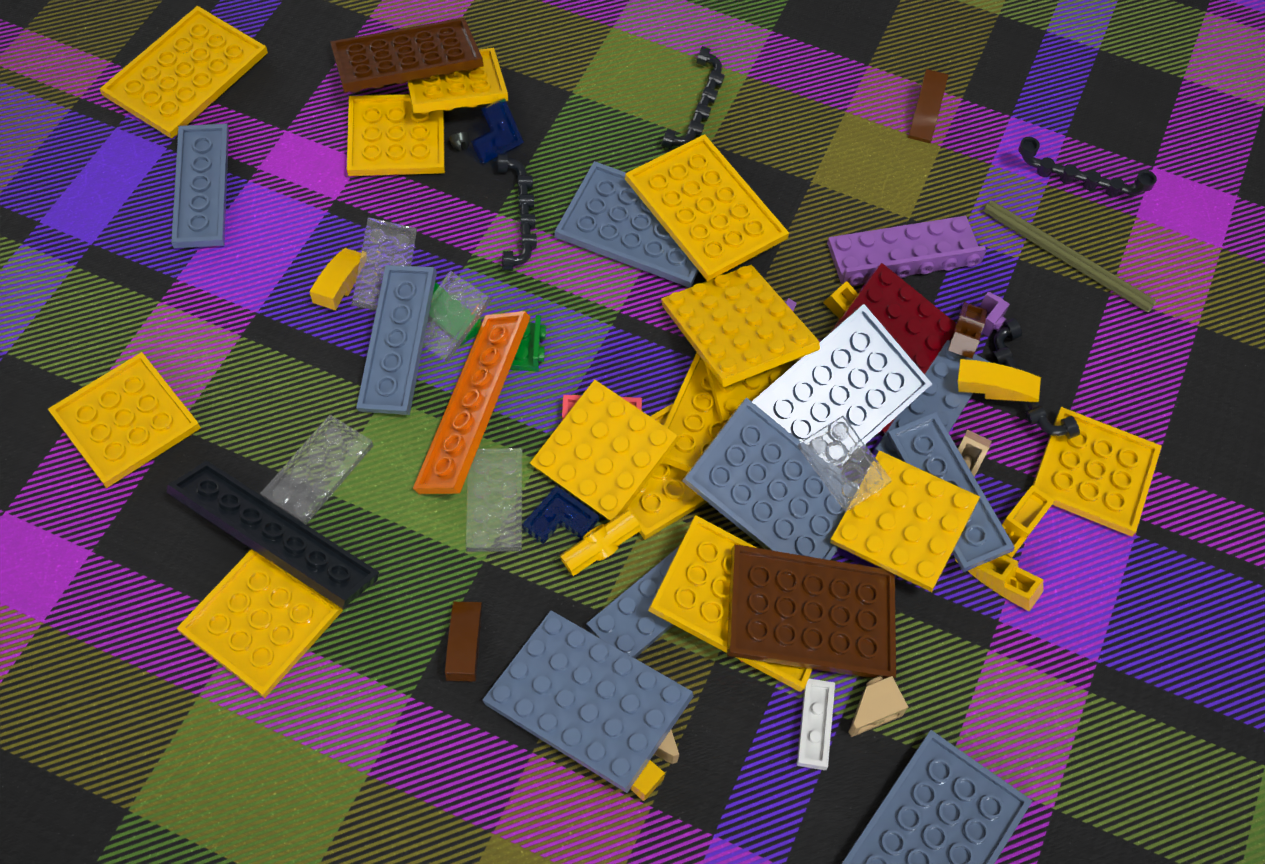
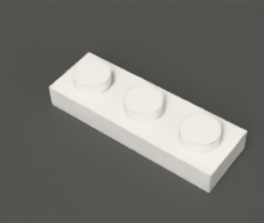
(816, 724)

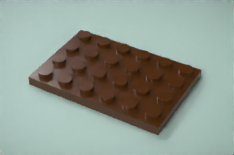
(405, 55)
(811, 613)

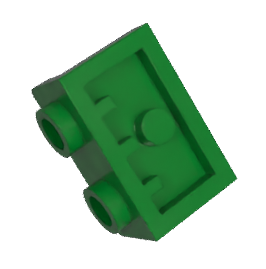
(529, 350)

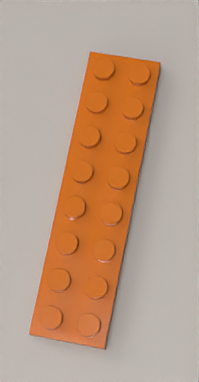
(471, 404)

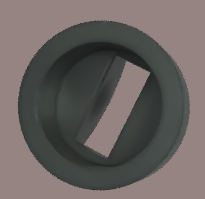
(460, 139)

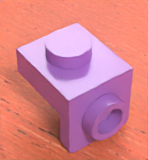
(996, 308)

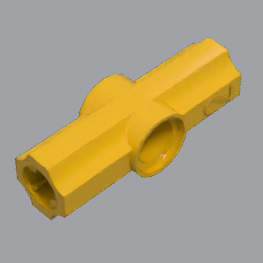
(600, 542)

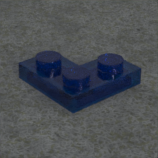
(503, 133)
(557, 510)

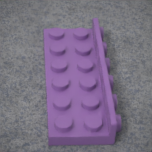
(906, 249)

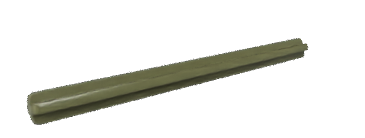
(1070, 256)

